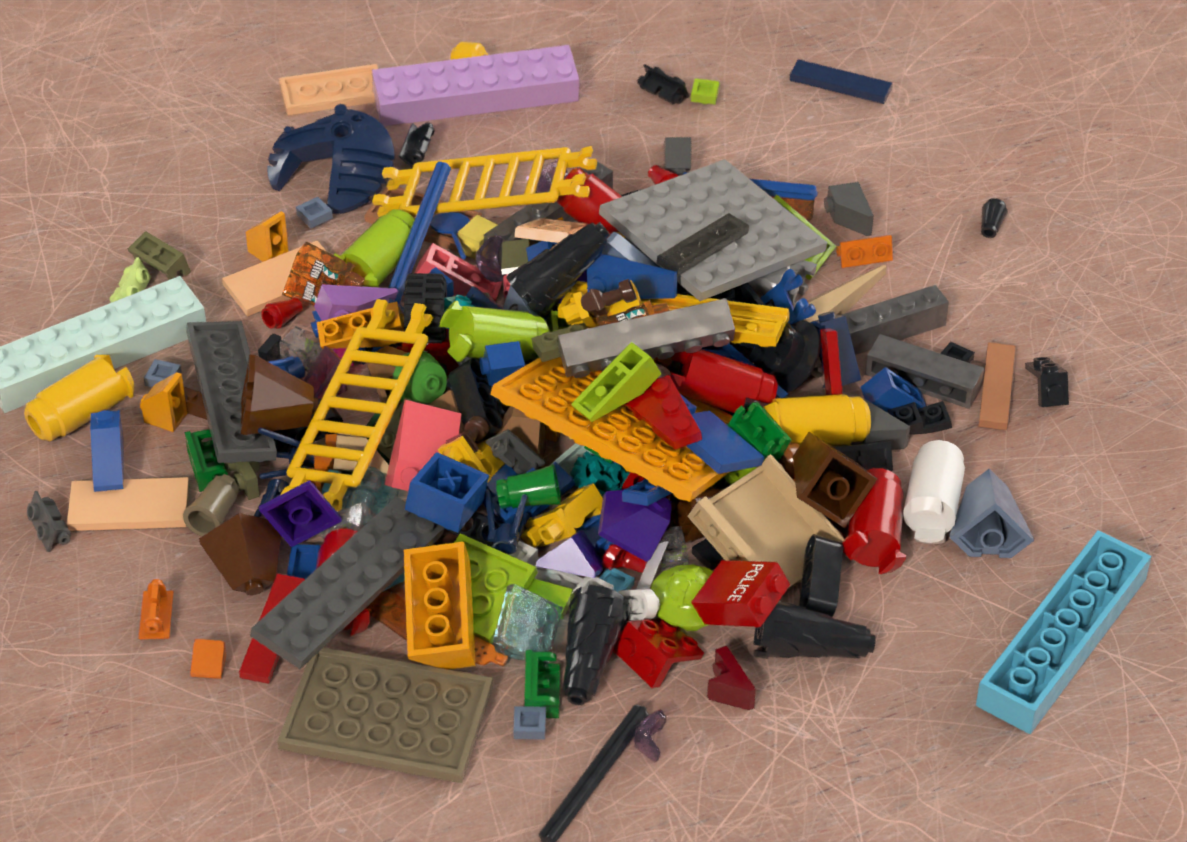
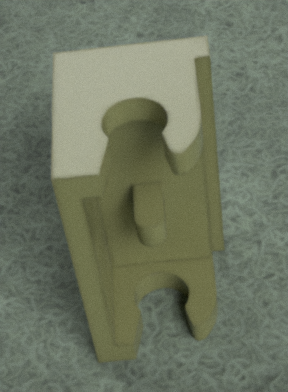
(159, 255)

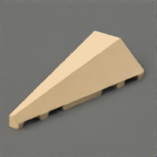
(846, 295)

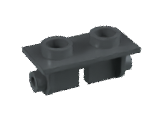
(514, 452)
(47, 521)

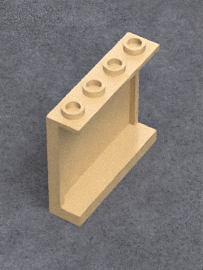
(762, 520)

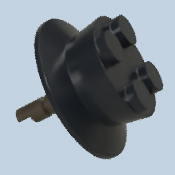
(792, 357)

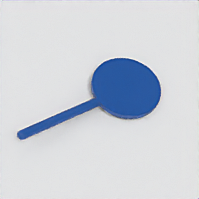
(450, 224)

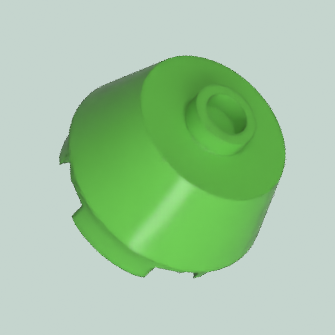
(426, 382)

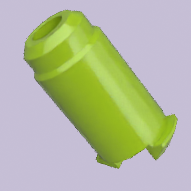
(379, 247)
(476, 327)

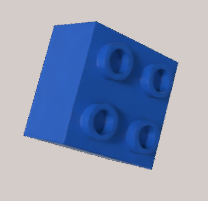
(446, 492)

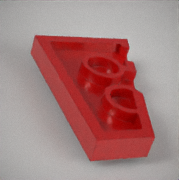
(666, 413)

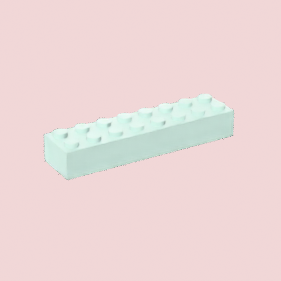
(121, 329)

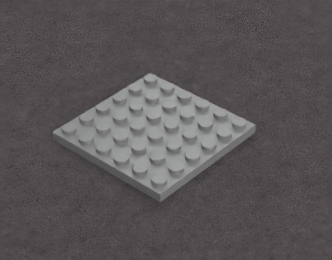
(684, 205)

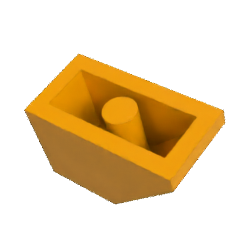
(268, 237)
(165, 403)

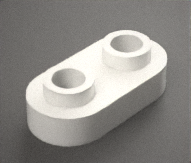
(643, 603)

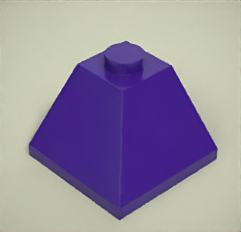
(300, 513)
(633, 525)

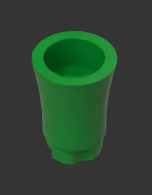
(539, 486)

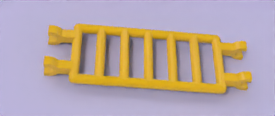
(558, 186)
(374, 330)

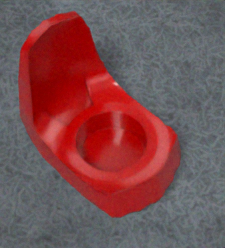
(618, 557)

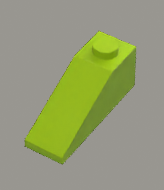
(618, 384)

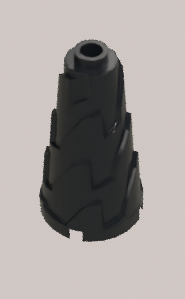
(556, 269)
(592, 632)
(805, 633)

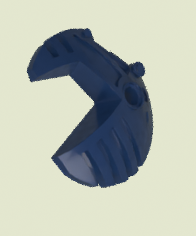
(358, 152)

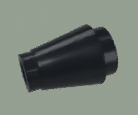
(993, 215)

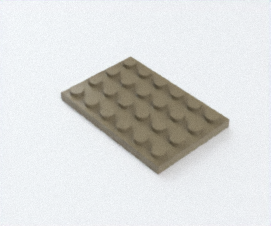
(387, 714)

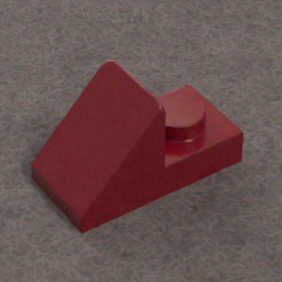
(731, 683)

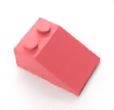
(418, 438)

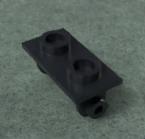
(671, 88)
(416, 143)

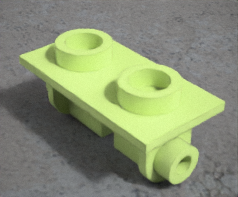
(133, 281)

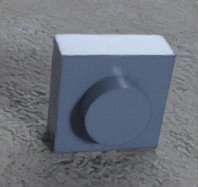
(314, 212)
(159, 371)
(529, 722)

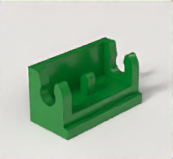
(760, 431)
(203, 458)
(542, 682)

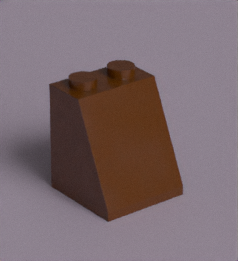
(829, 479)

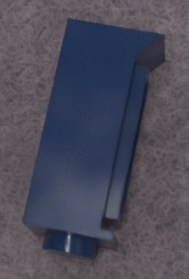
(848, 362)

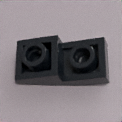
(924, 419)

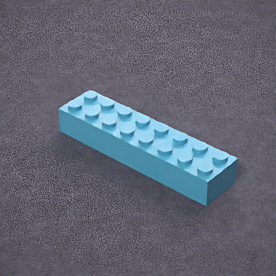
(1063, 632)

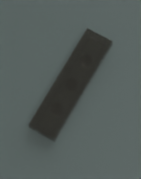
(703, 244)

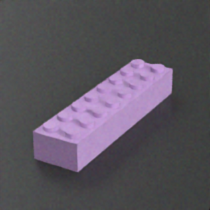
(475, 85)

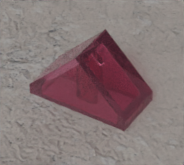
(323, 371)

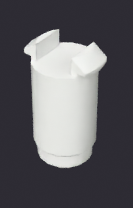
(934, 491)

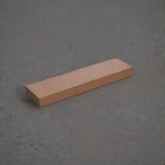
(997, 386)

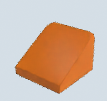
(208, 658)

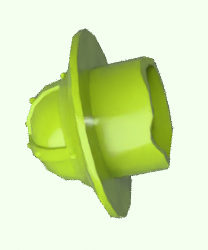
(676, 591)

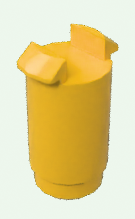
(74, 397)
(829, 417)

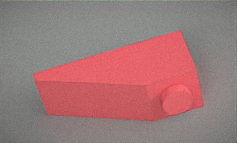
(461, 272)

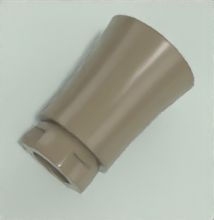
(212, 505)

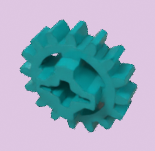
(595, 470)

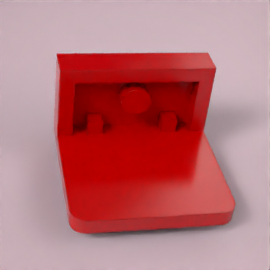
(652, 648)

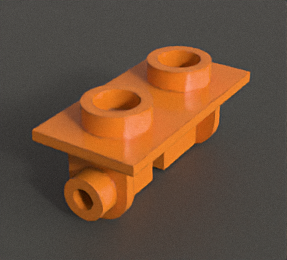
(865, 251)
(156, 611)

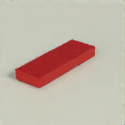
(831, 362)

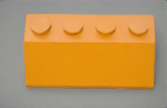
(439, 606)

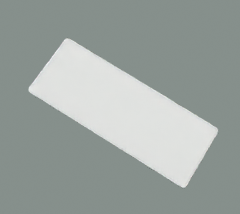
(652, 566)

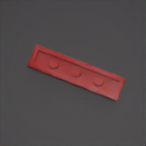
(259, 660)

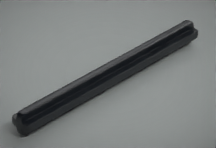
(593, 775)

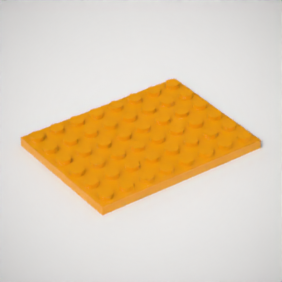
(547, 396)

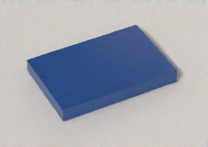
(722, 446)

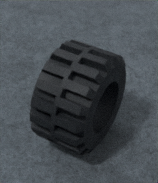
(431, 291)

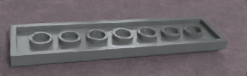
(221, 364)
(344, 584)

